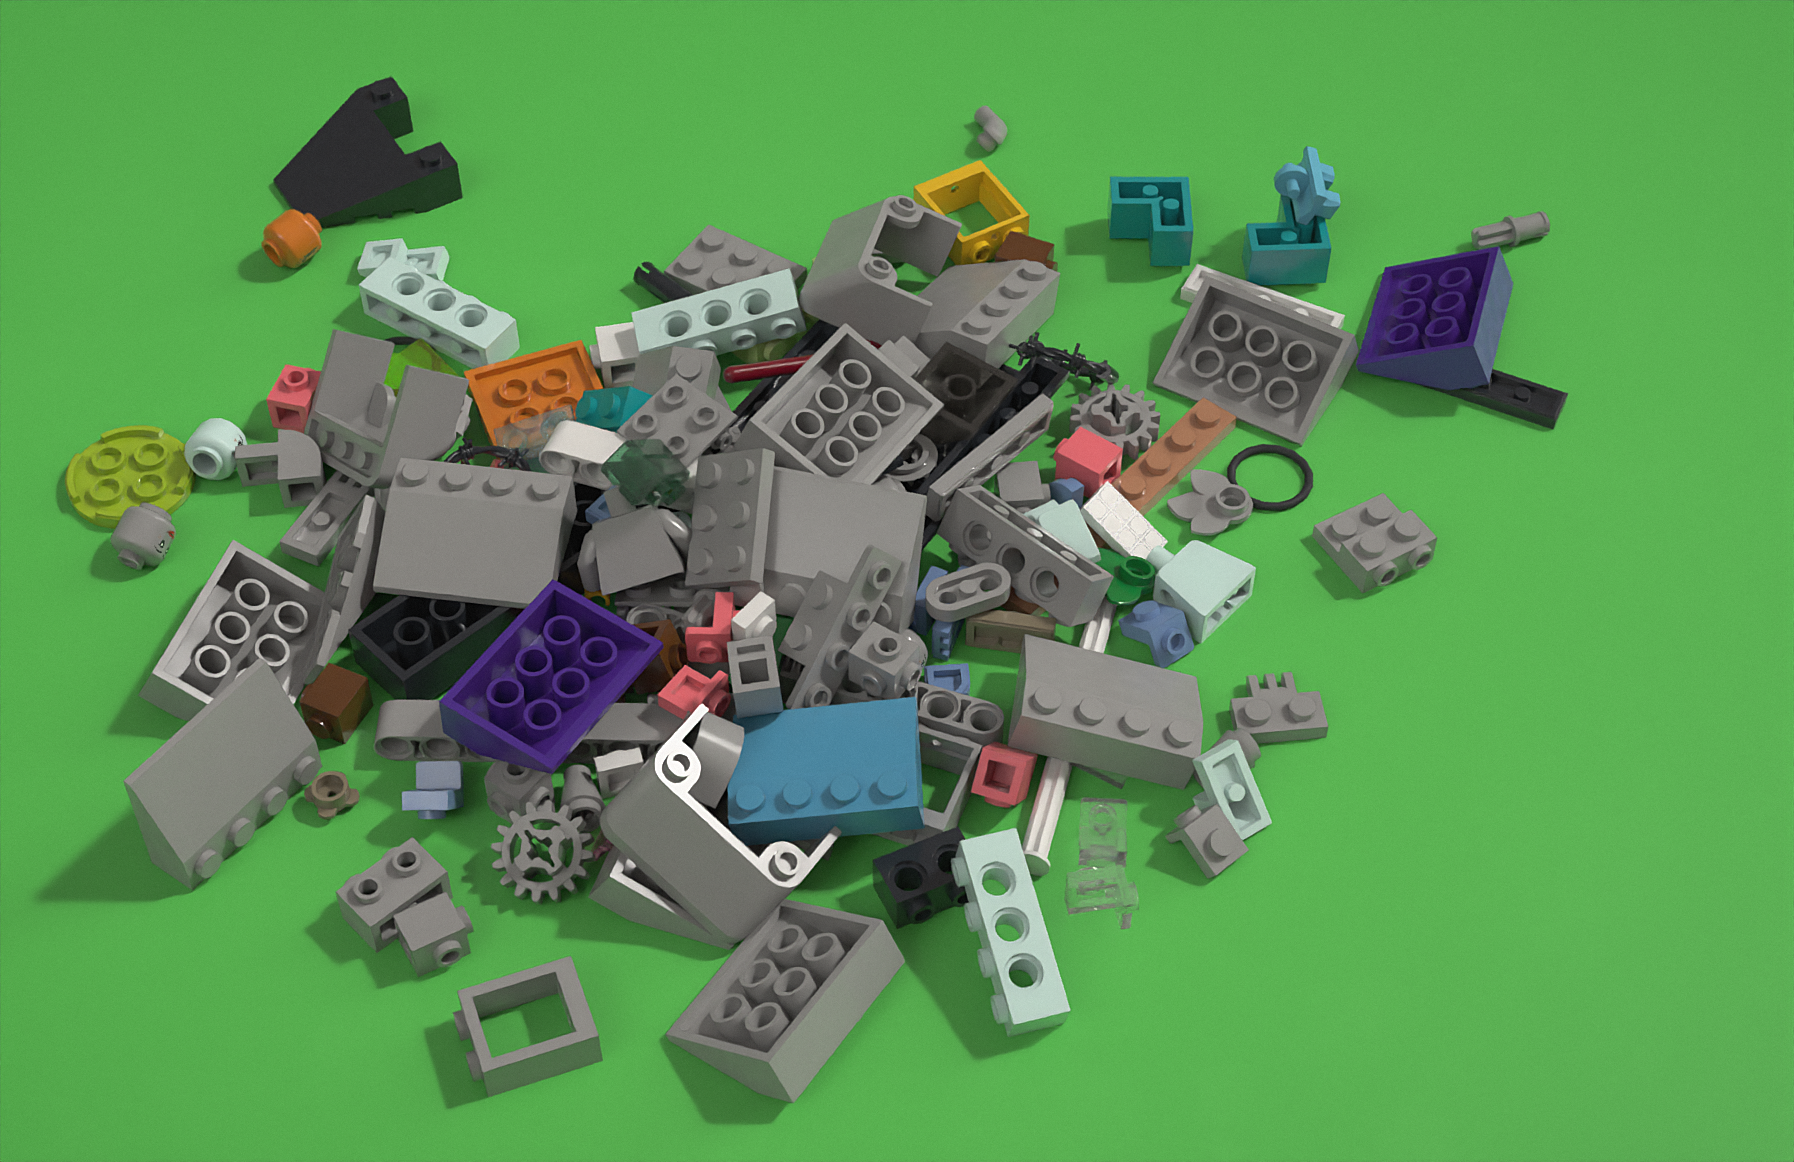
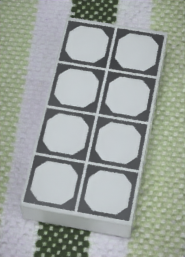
(1120, 523)

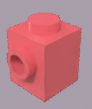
(292, 397)
(1088, 460)
(1004, 774)

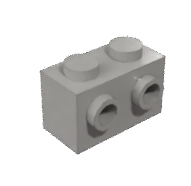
(393, 884)

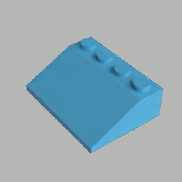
(827, 769)

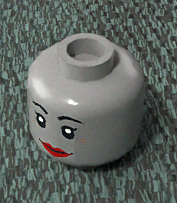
(143, 536)

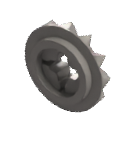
(923, 461)

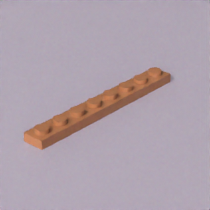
(1159, 470)

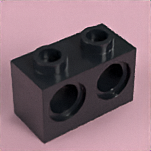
(923, 869)

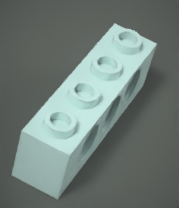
(747, 312)
(438, 314)
(1002, 859)

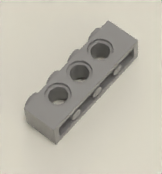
(1080, 580)

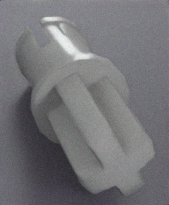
(1511, 231)
(702, 609)

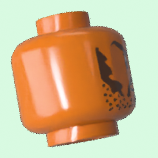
(292, 238)

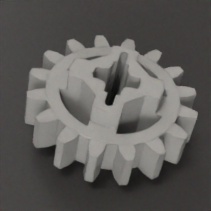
(1118, 418)
(557, 841)

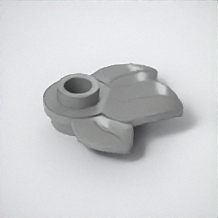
(1211, 503)

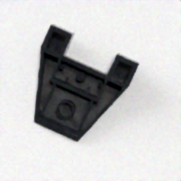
(360, 169)

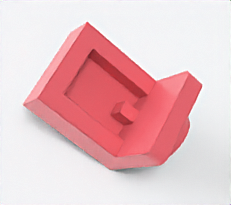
(710, 643)
(691, 689)

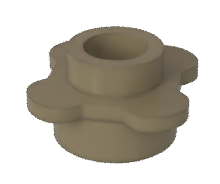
(331, 784)

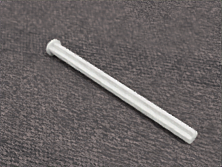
(1057, 771)

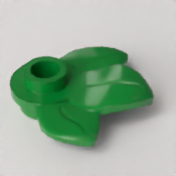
(1131, 576)

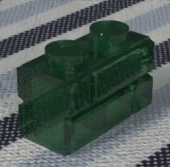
(646, 472)

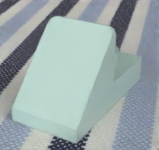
(1067, 525)
(1231, 786)

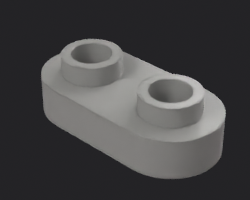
(965, 592)

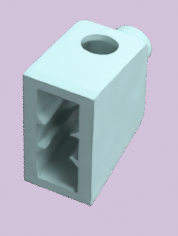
(1201, 584)

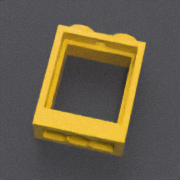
(972, 185)

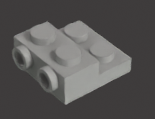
(1376, 542)

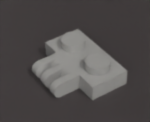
(1278, 712)

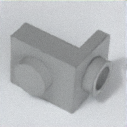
(1208, 838)

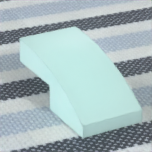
(429, 260)

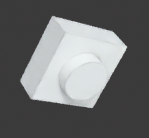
(755, 619)
(616, 770)

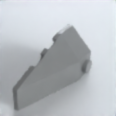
(348, 584)

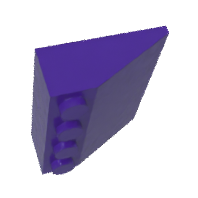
(1439, 320)
(546, 680)

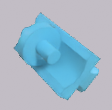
(1308, 187)

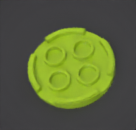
(128, 469)

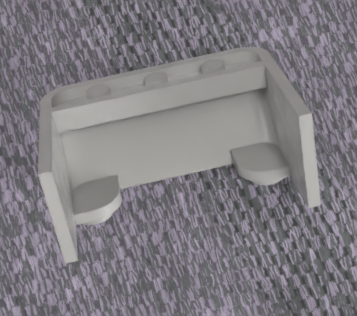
(860, 288)
(365, 426)
(695, 854)

